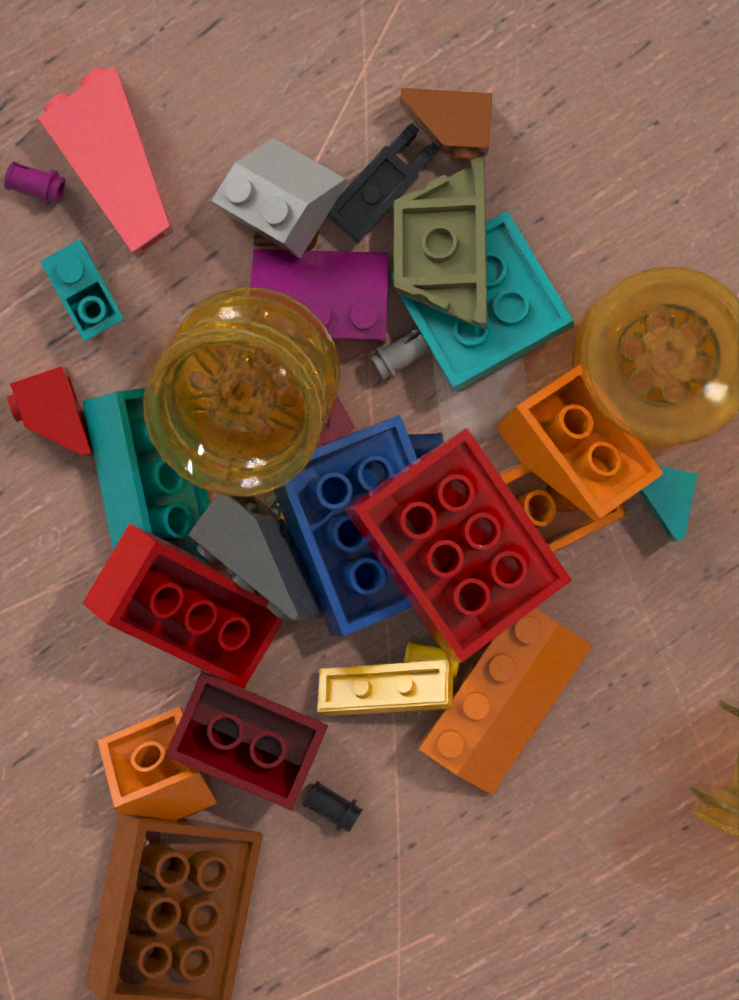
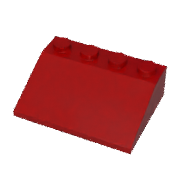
(458, 545)

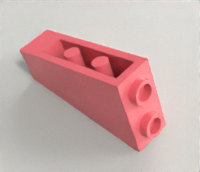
(108, 154)

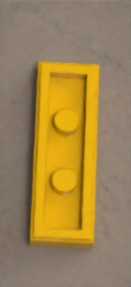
(385, 688)

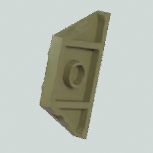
(444, 245)

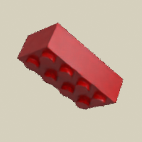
(183, 606)

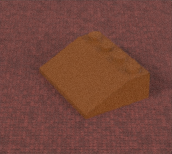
(172, 910)

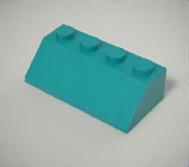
(135, 478)

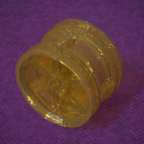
(211, 424)

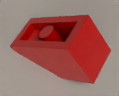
(52, 409)

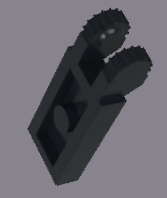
(378, 186)

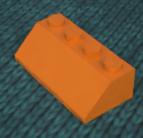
(504, 699)

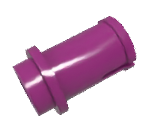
(34, 182)

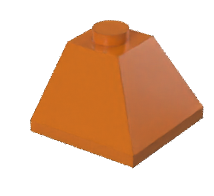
(147, 781)

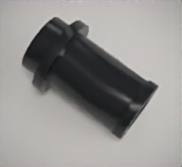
(333, 806)

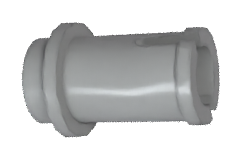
(398, 354)

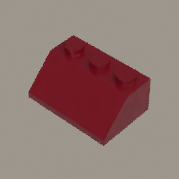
(246, 740)

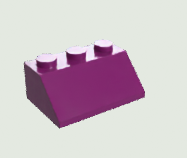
(337, 286)

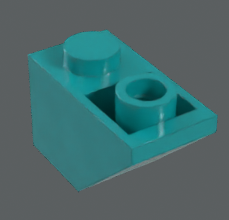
(82, 289)

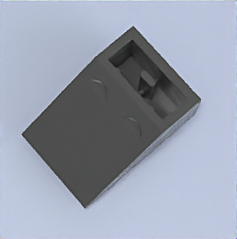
(259, 552)

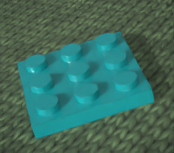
(521, 312)

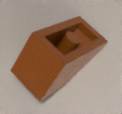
(452, 119)

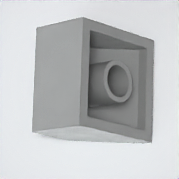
(280, 195)

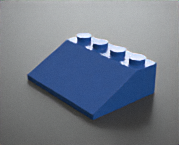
(337, 558)

